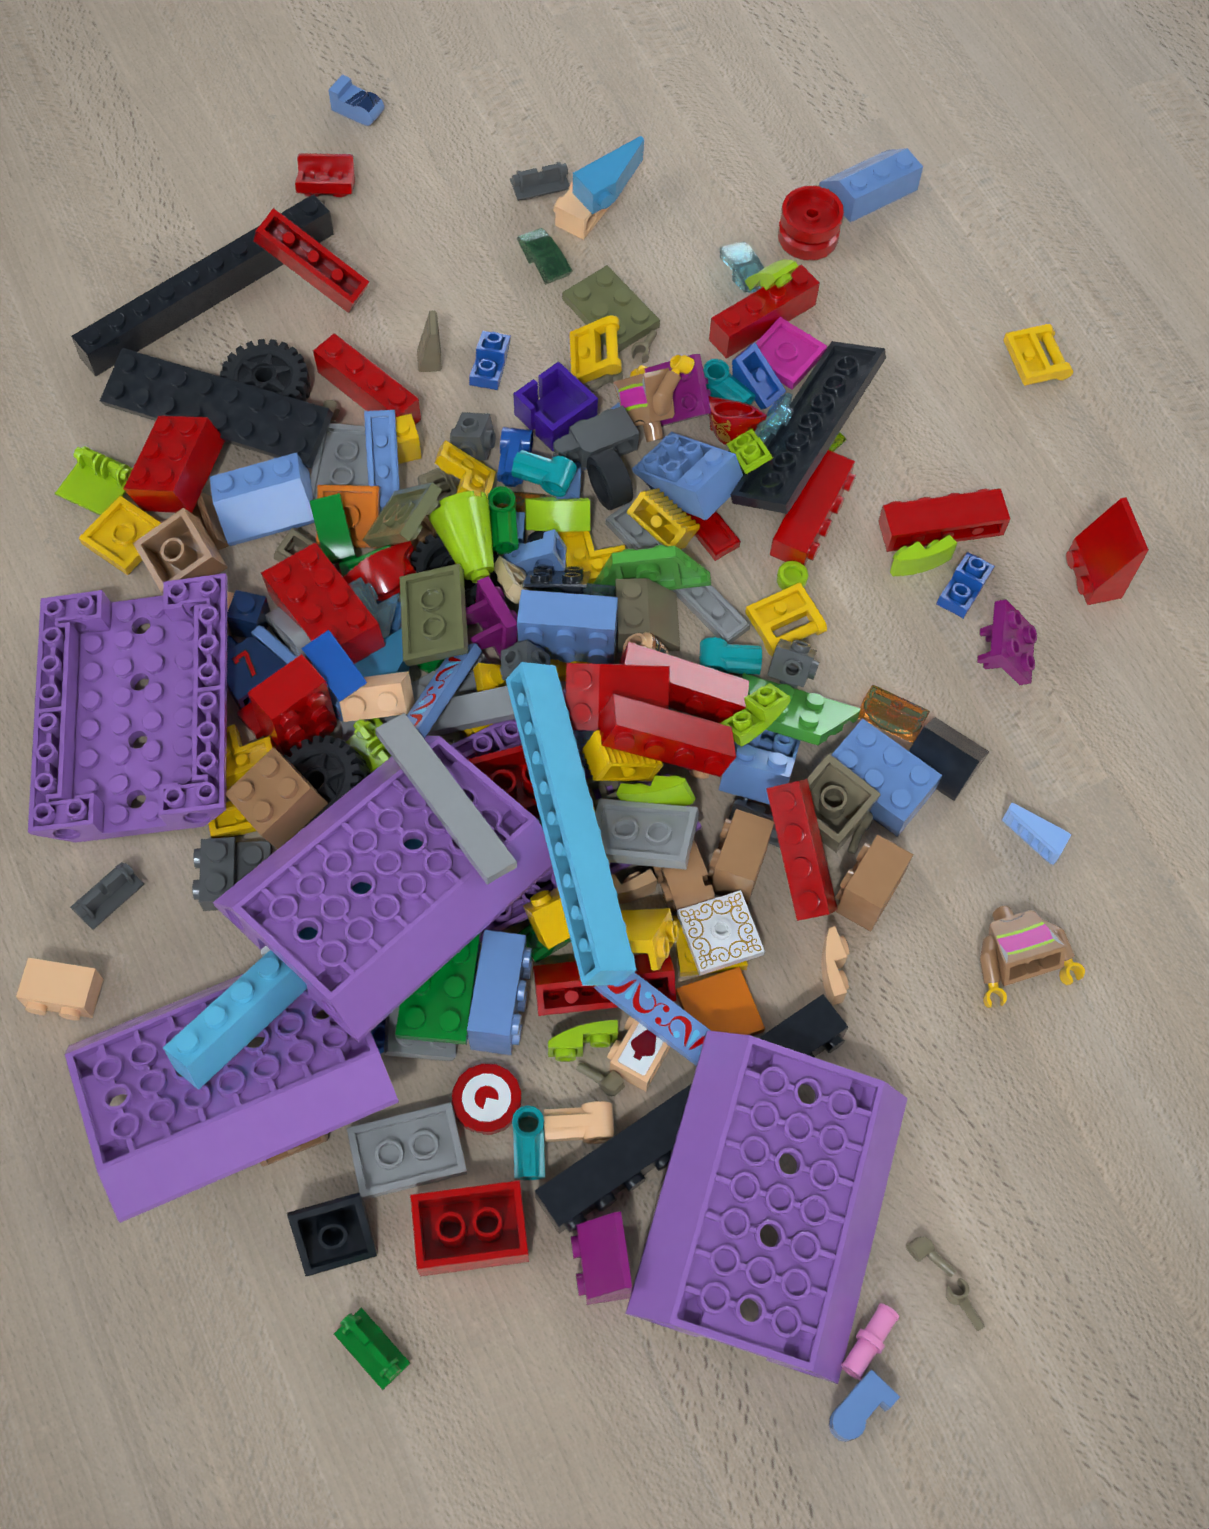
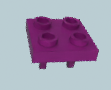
(690, 394)
(493, 616)
(1011, 643)

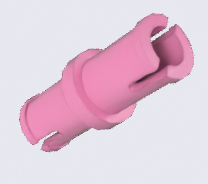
(870, 1341)

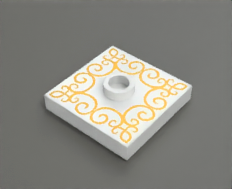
(720, 932)

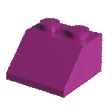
(603, 1259)

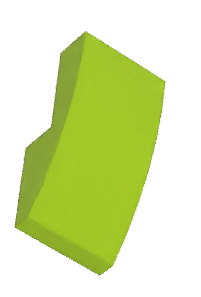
(775, 274)
(749, 451)
(557, 514)
(919, 559)
(760, 712)
(663, 790)
(569, 1044)

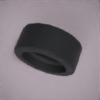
(609, 479)

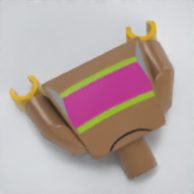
(650, 395)
(1024, 948)

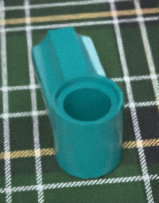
(725, 385)
(552, 474)
(730, 658)
(528, 1147)

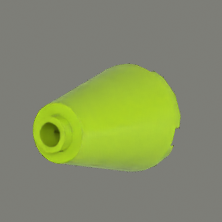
(466, 532)

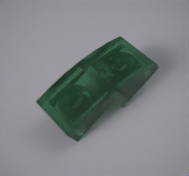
(546, 255)

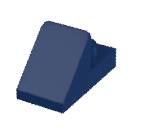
(757, 375)

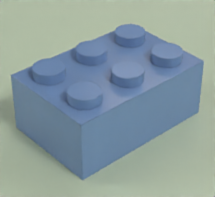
(569, 625)
(892, 771)
(499, 993)

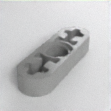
(287, 631)

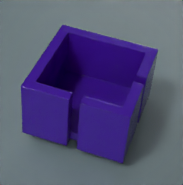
(560, 404)

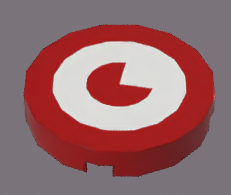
(486, 1098)

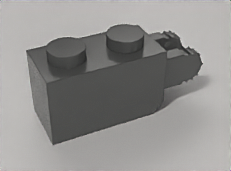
(605, 431)

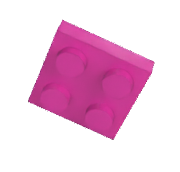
(790, 351)

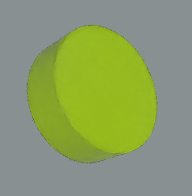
(791, 574)

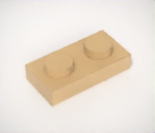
(511, 579)

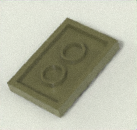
(608, 295)
(403, 515)
(433, 615)

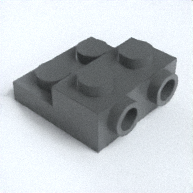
(223, 865)

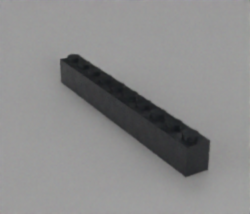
(191, 291)
(650, 1140)

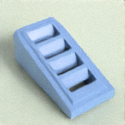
(1037, 832)

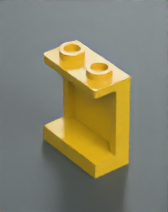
(651, 933)

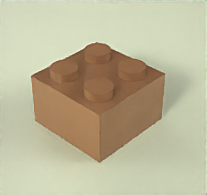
(179, 550)
(276, 798)
(740, 854)
(872, 881)

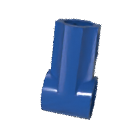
(511, 442)

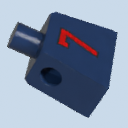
(248, 666)

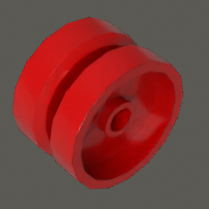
(810, 222)

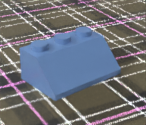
(875, 182)
(263, 499)

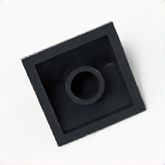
(949, 755)
(332, 1234)

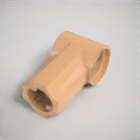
(590, 1123)

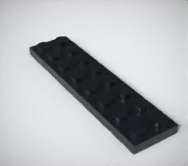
(239, 411)
(817, 418)

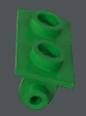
(371, 1348)

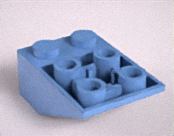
(691, 473)
(760, 765)

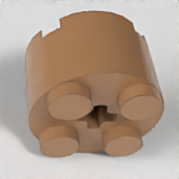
(685, 887)

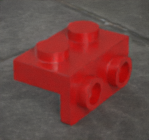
(325, 174)

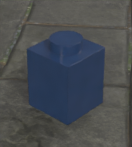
(247, 613)

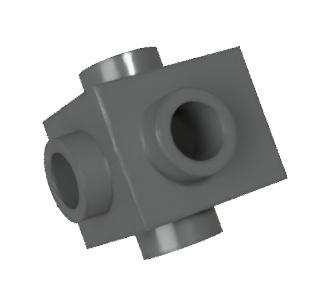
(474, 434)
(521, 652)
(793, 663)

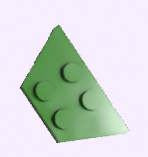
(660, 564)
(808, 715)

